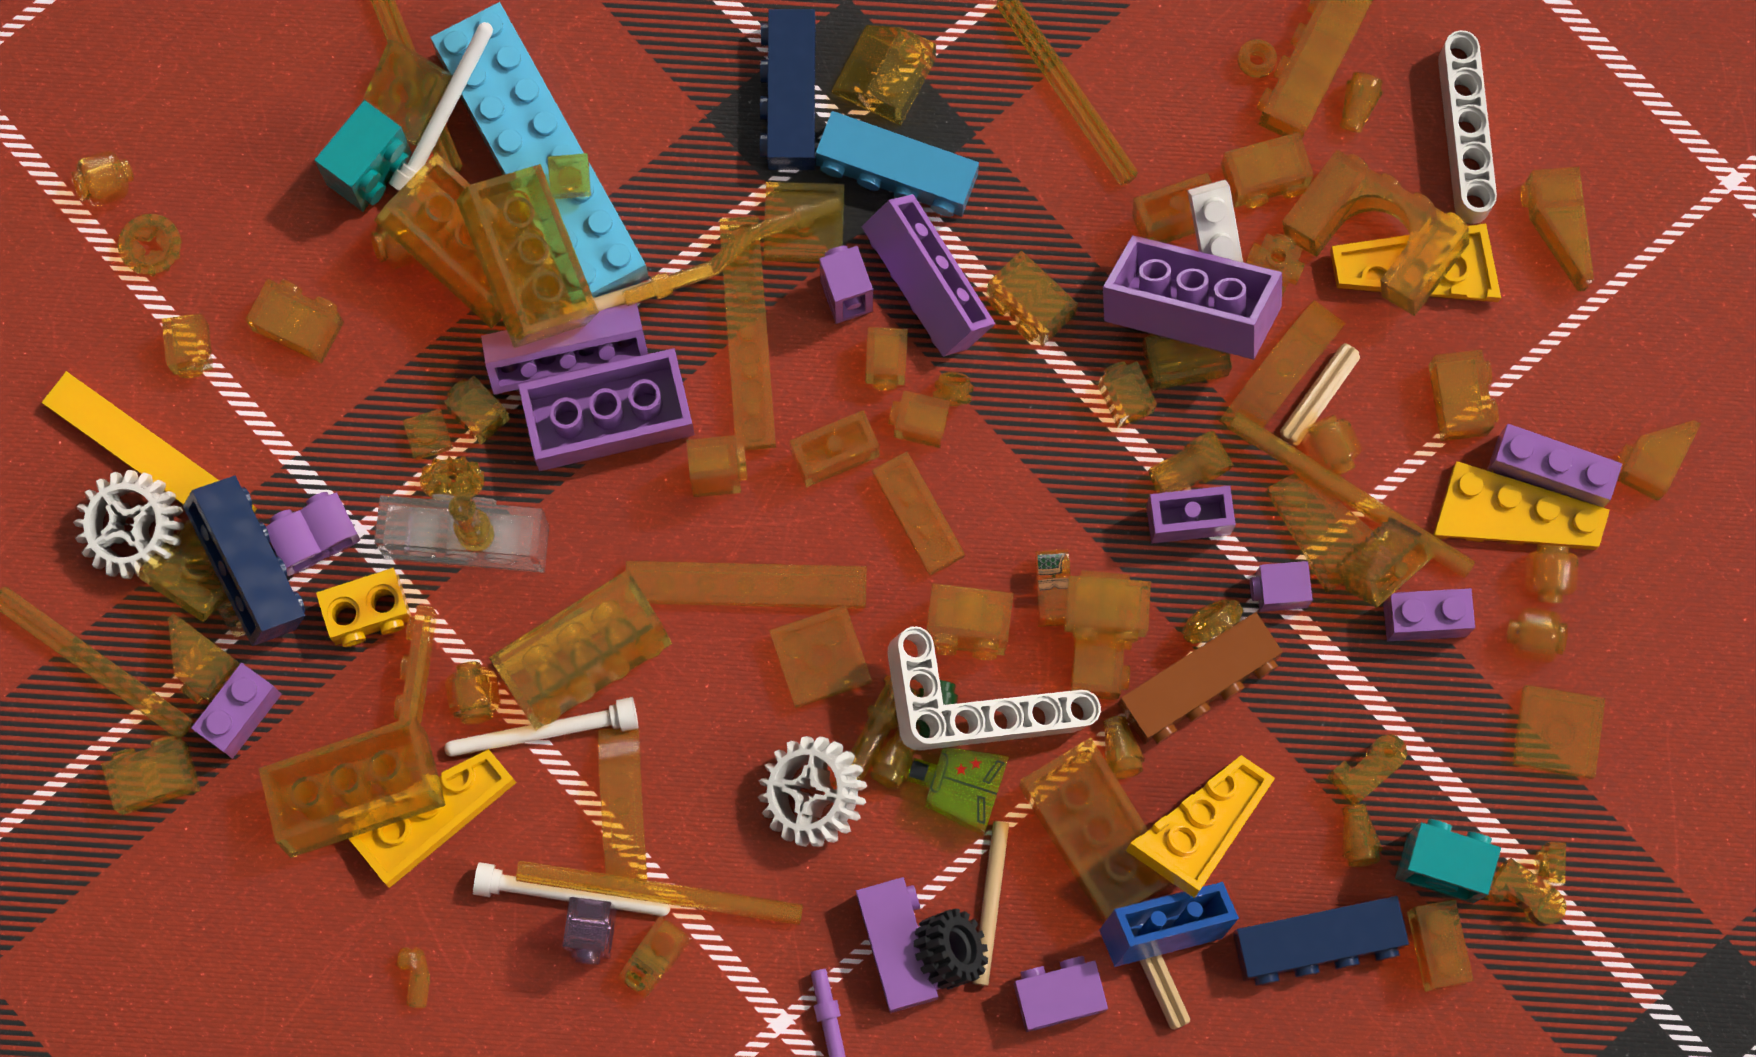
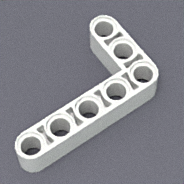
(978, 714)

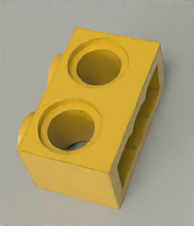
(362, 596)

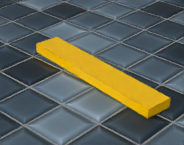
(125, 437)

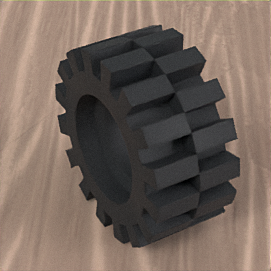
(951, 949)

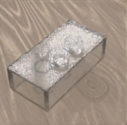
(425, 533)

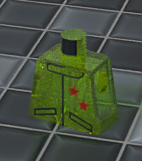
(961, 785)

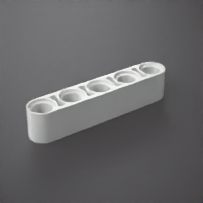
(1471, 110)

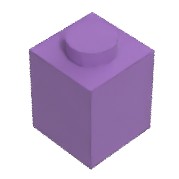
(1282, 586)

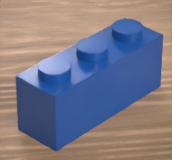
(1168, 924)

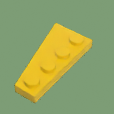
(1470, 278)
(1502, 509)
(1199, 831)
(404, 844)

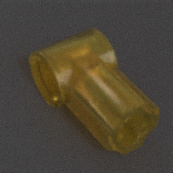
(1199, 461)

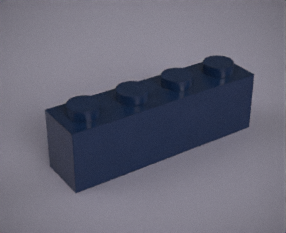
(791, 89)
(244, 560)
(1321, 939)

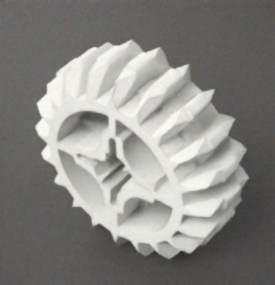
(109, 500)
(809, 808)

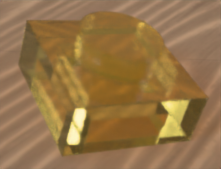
(569, 176)
(428, 434)
(1551, 863)

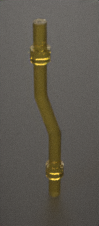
(663, 284)

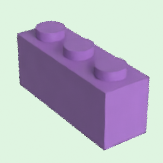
(1554, 466)
(891, 933)

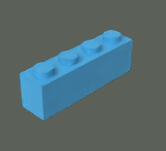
(896, 164)

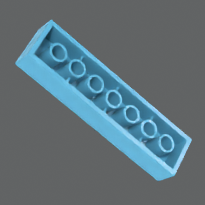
(524, 129)

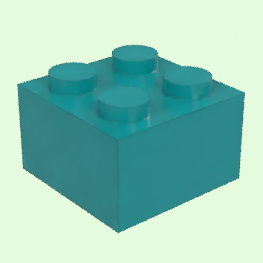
(363, 156)
(1448, 861)

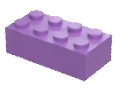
(1192, 297)
(606, 409)

